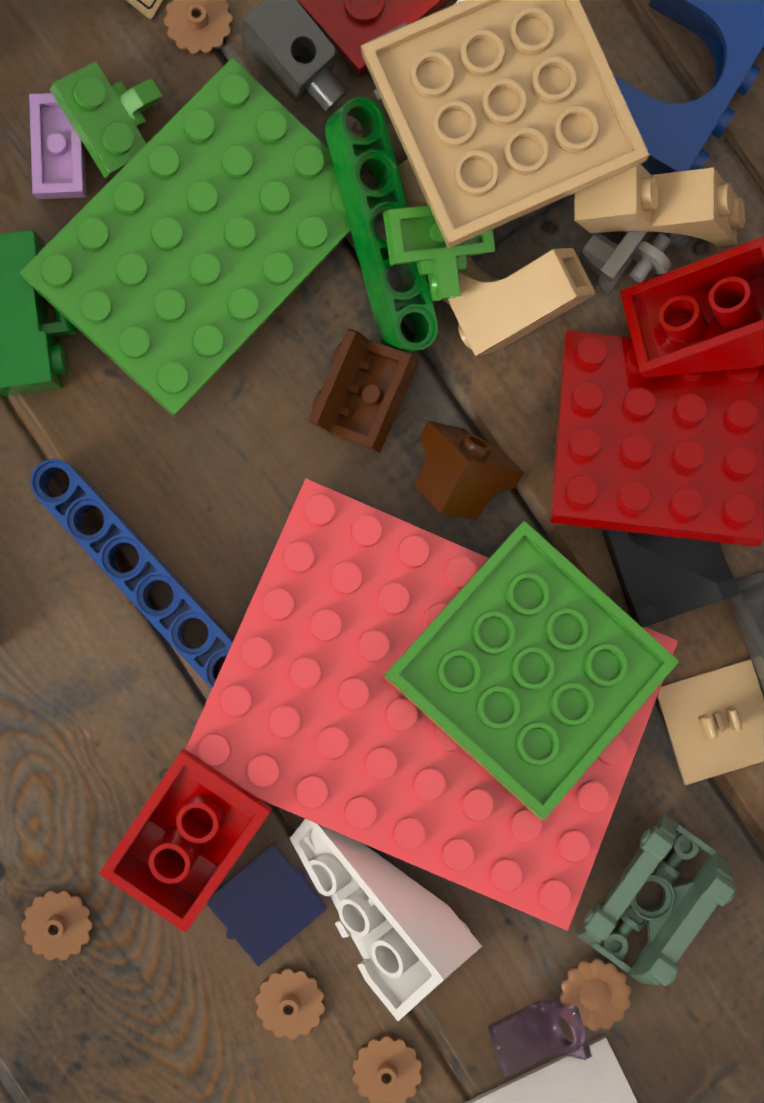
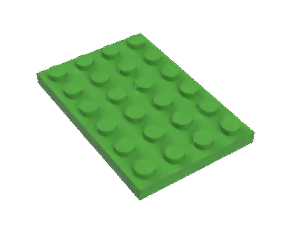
(197, 238)

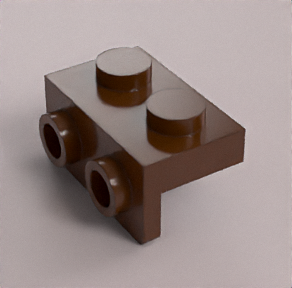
(363, 391)

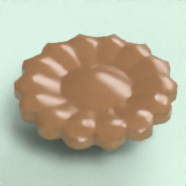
(198, 24)
(57, 925)
(598, 992)
(290, 1003)
(387, 1070)

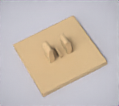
(714, 721)

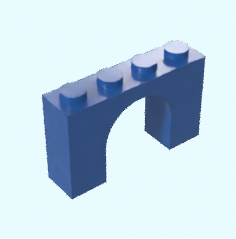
(679, 130)

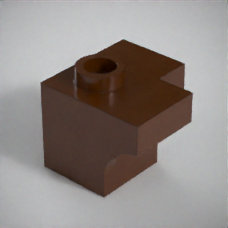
(462, 471)

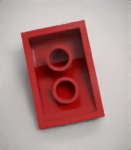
(700, 315)
(185, 840)

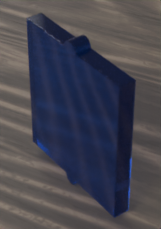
(266, 904)

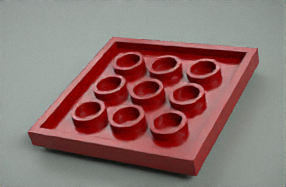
(657, 450)

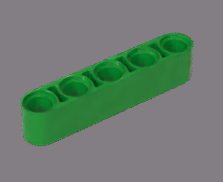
(361, 207)

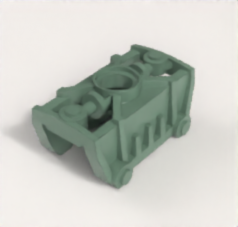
(675, 920)

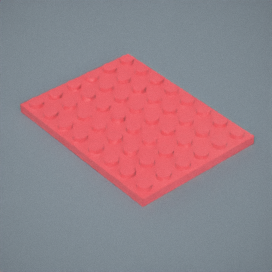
(330, 739)

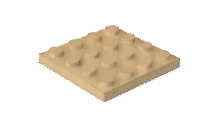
(502, 109)

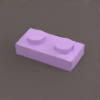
(56, 151)

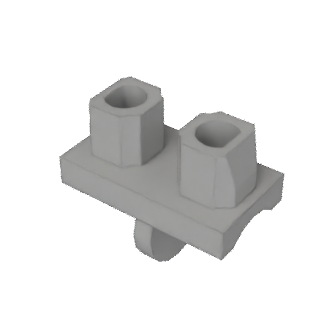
(613, 260)

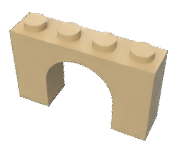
(503, 310)

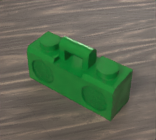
(28, 350)

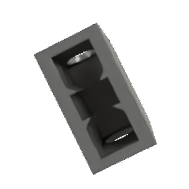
(280, 33)

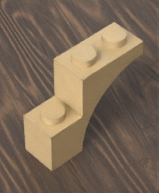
(676, 202)

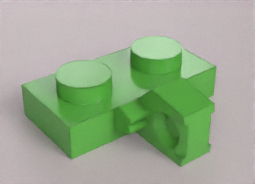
(105, 114)
(417, 239)

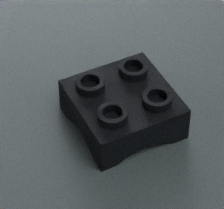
(668, 574)

